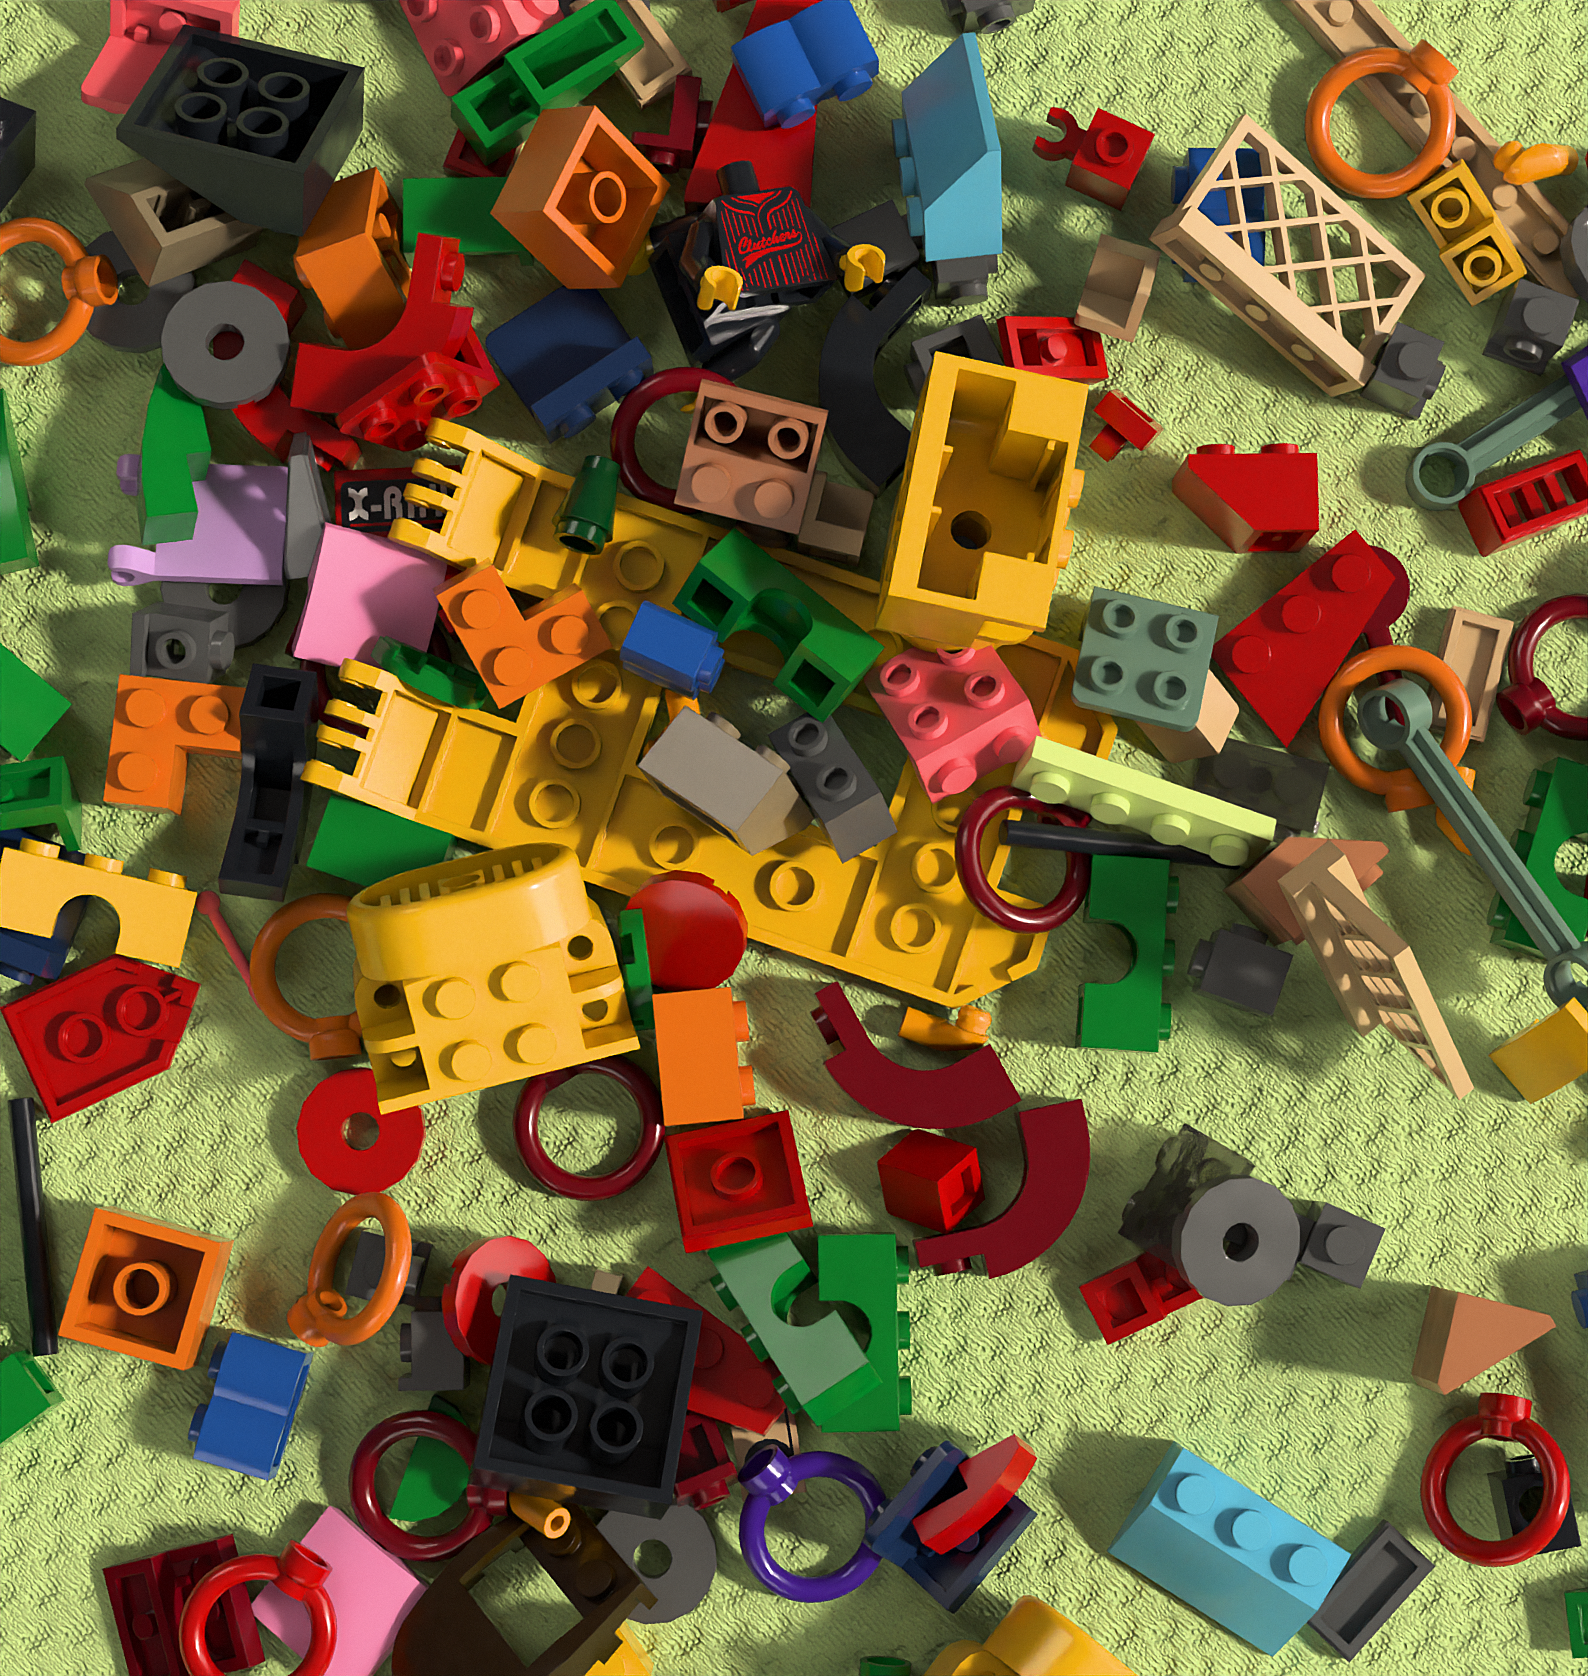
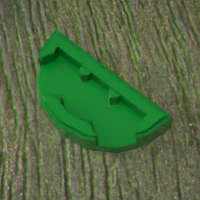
(431, 674)
(636, 968)
(434, 1474)

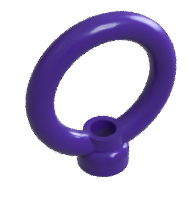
(769, 1481)

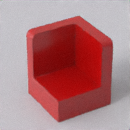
(931, 1180)

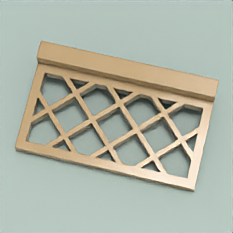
(1272, 304)
(1369, 964)

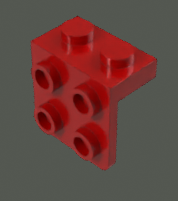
(428, 387)

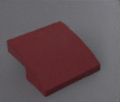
(148, 1605)

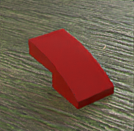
(1135, 1296)
(991, 1482)

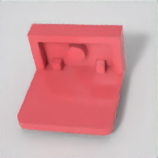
(472, 35)
(139, 39)
(953, 714)

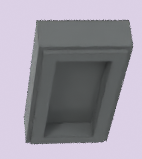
(1369, 1589)

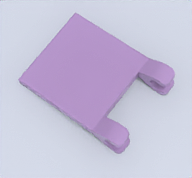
(235, 533)

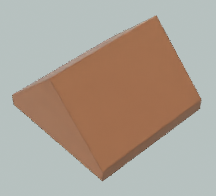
(1468, 1336)

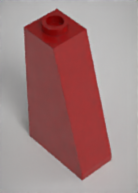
(738, 134)

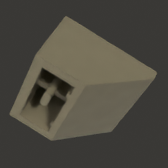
(165, 222)
(726, 782)

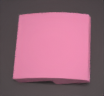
(364, 591)
(368, 1592)

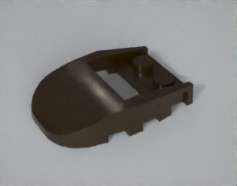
(455, 1637)

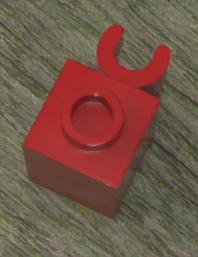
(1103, 156)

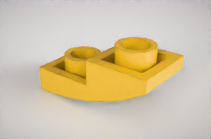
(1467, 232)
(1546, 1052)

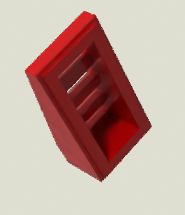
(1494, 518)

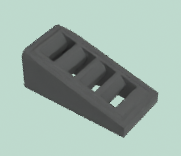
(304, 508)

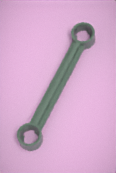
(1492, 443)
(1475, 830)

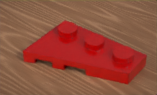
(1303, 633)
(727, 1375)

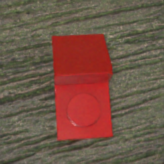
(1053, 348)

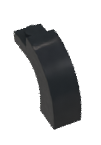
(858, 425)
(272, 803)

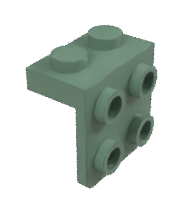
(1143, 659)

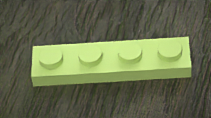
(1143, 803)

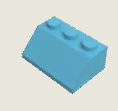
(951, 156)
(1228, 1551)

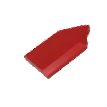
(99, 1031)

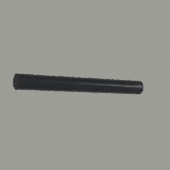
(1099, 843)
(33, 1226)

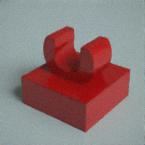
(1125, 424)

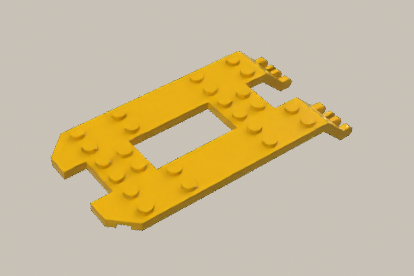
(577, 742)

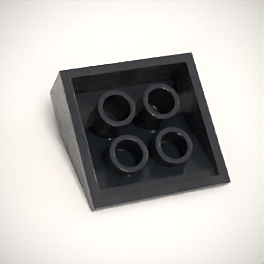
(248, 125)
(586, 1398)

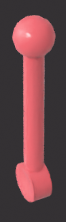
(208, 904)

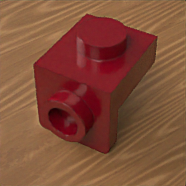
(689, 120)
(703, 1465)

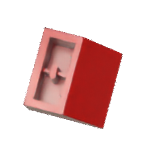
(1253, 498)

